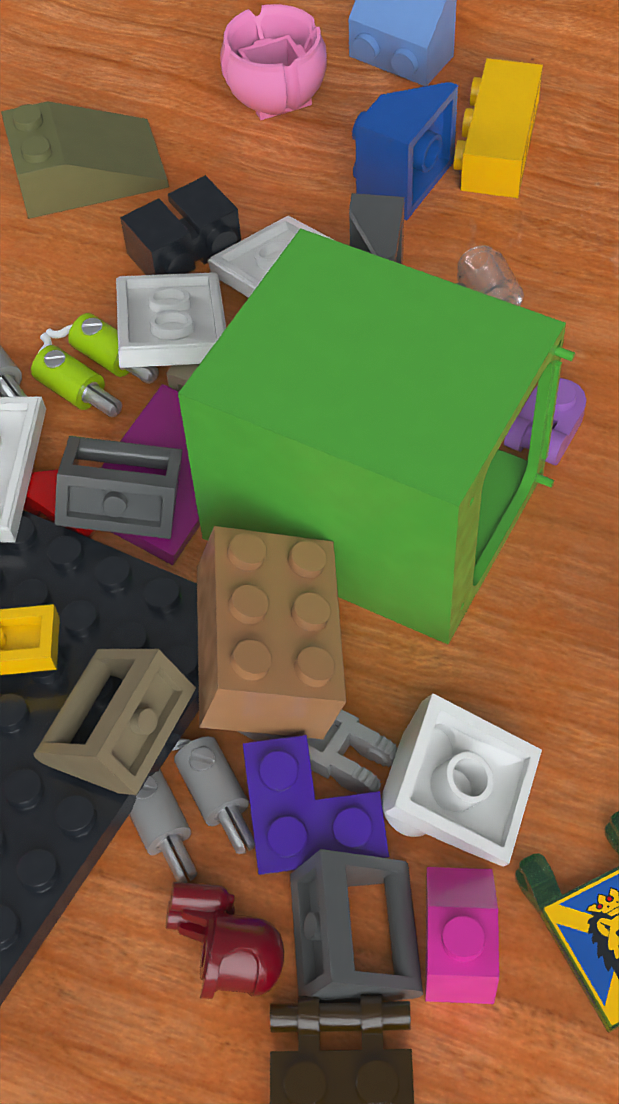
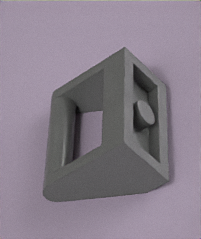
(377, 225)
(117, 498)
(325, 932)

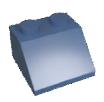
(404, 36)

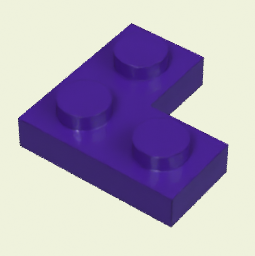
(289, 820)

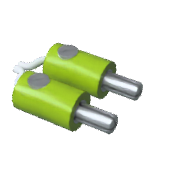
(74, 379)

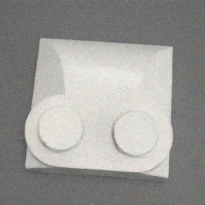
(460, 781)

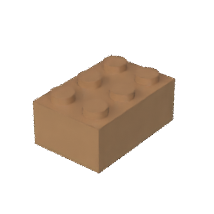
(269, 634)

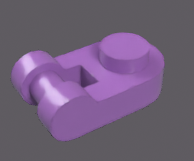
(567, 419)

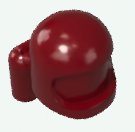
(235, 949)

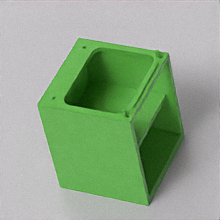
(373, 419)

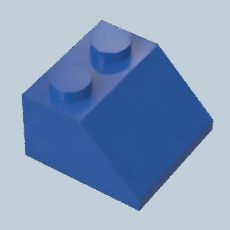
(406, 143)

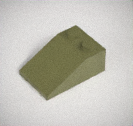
(80, 156)

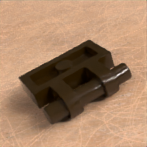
(341, 1075)

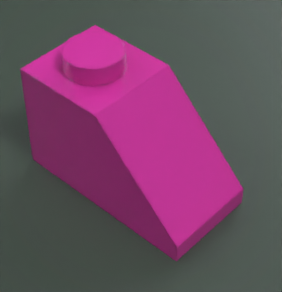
(461, 936)

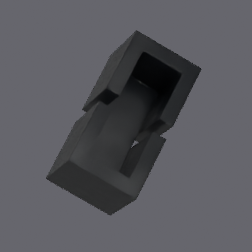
(172, 246)

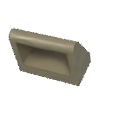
(131, 727)

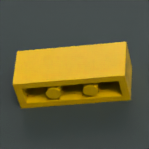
(498, 128)

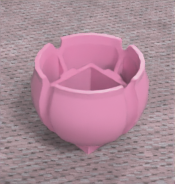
(273, 59)

